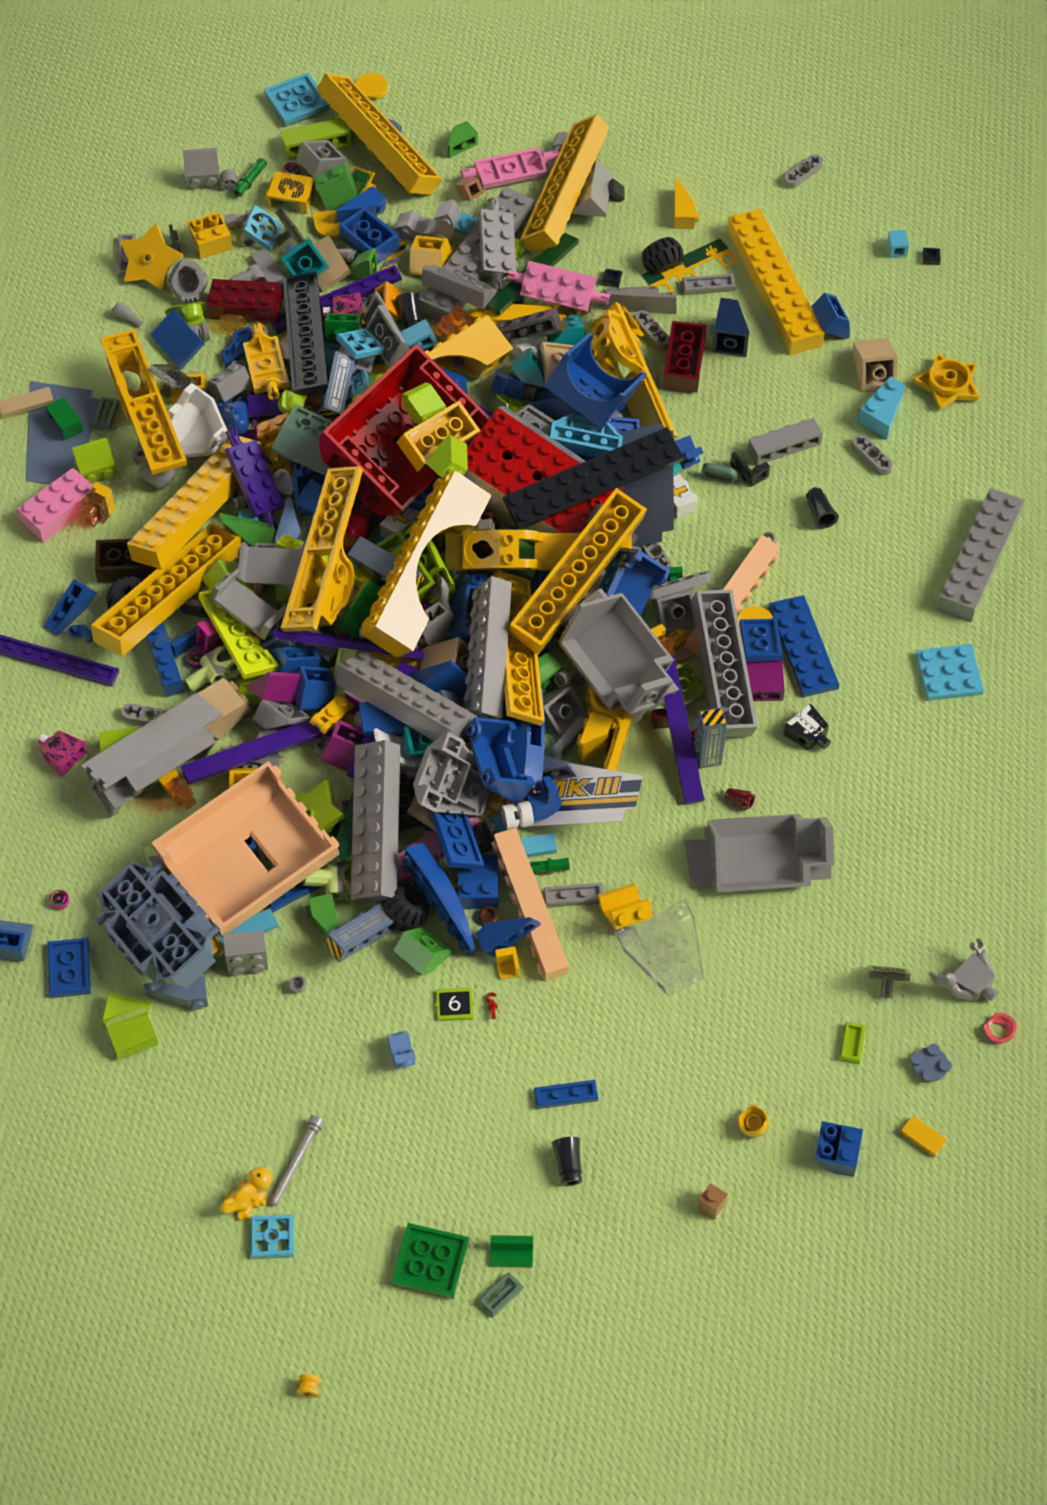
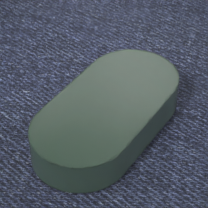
(719, 473)

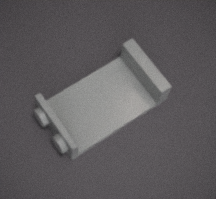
(268, 565)
(247, 606)

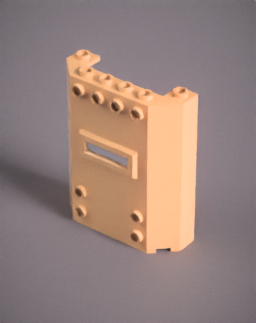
(220, 868)

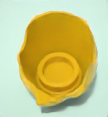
(753, 1121)

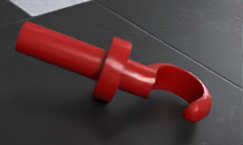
(492, 1006)

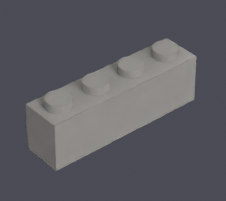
(785, 441)

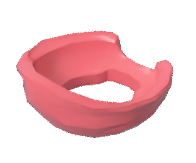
(1006, 1021)

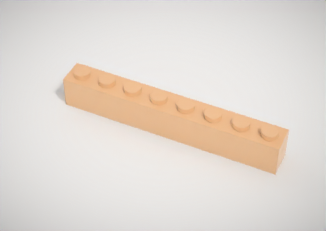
(745, 579)
(530, 903)

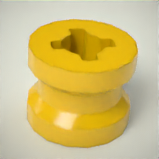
(308, 1386)

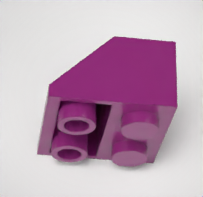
(341, 745)

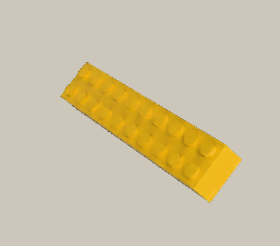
(378, 134)
(564, 184)
(775, 281)
(186, 510)
(576, 571)
(164, 590)

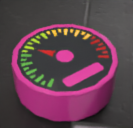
(292, 168)
(194, 658)
(59, 899)

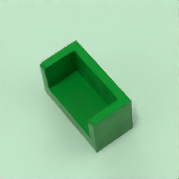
(65, 417)

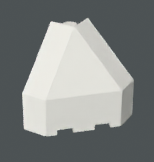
(197, 423)

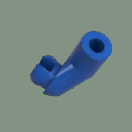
(80, 631)

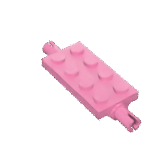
(511, 167)
(558, 286)

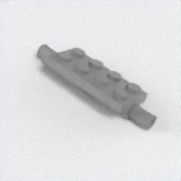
(496, 243)

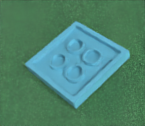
(296, 99)
(949, 672)

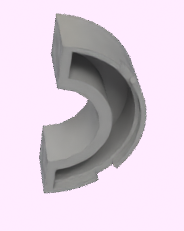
(441, 226)

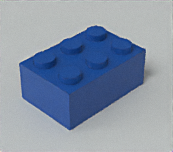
(366, 232)

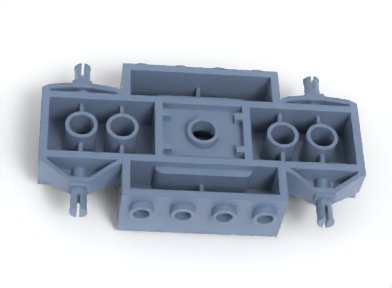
(179, 941)

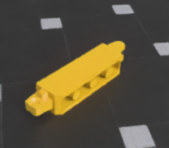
(512, 312)

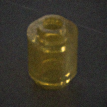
(232, 322)
(494, 806)

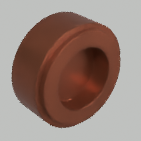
(488, 914)

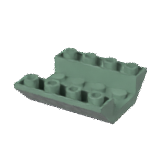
(300, 439)

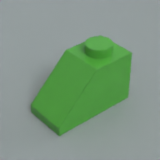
(462, 138)
(364, 264)

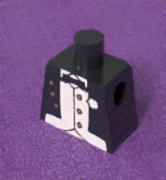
(808, 729)

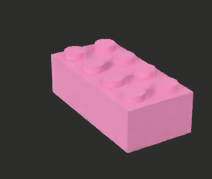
(55, 505)

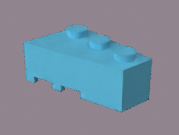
(421, 335)
(882, 407)

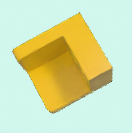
(507, 963)

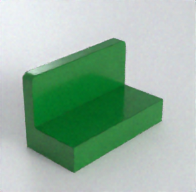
(511, 1251)

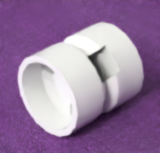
(523, 812)

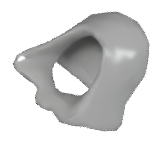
(157, 480)

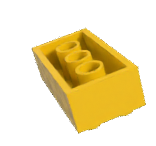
(425, 438)

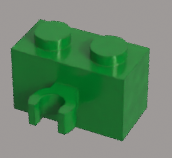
(341, 323)

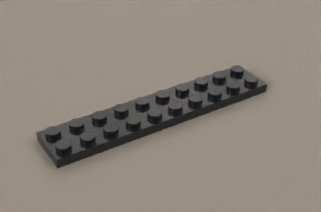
(305, 333)
(592, 478)

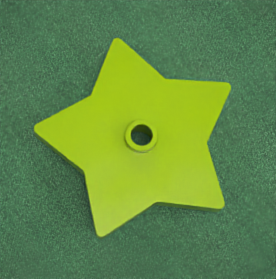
(320, 806)

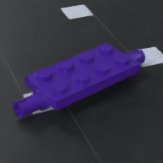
(254, 477)

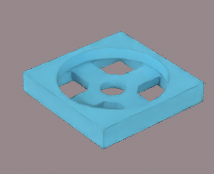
(247, 230)
(364, 336)
(272, 1252)

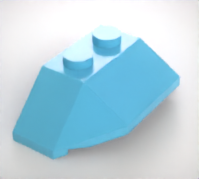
(584, 436)

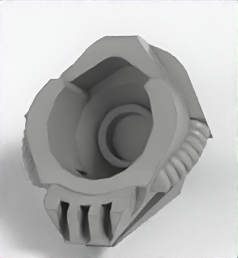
(187, 281)

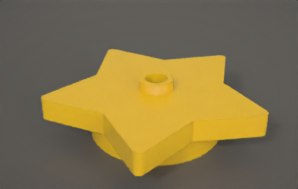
(161, 261)
(949, 381)

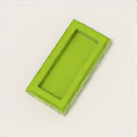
(852, 1043)

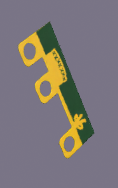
(692, 259)

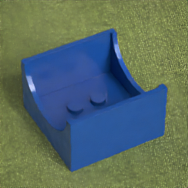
(588, 387)

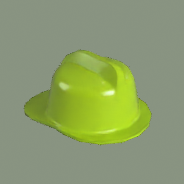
(191, 313)
(289, 400)

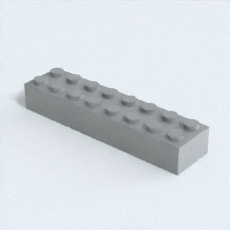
(980, 554)
(488, 648)
(724, 660)
(402, 697)
(375, 821)

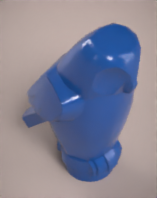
(235, 414)

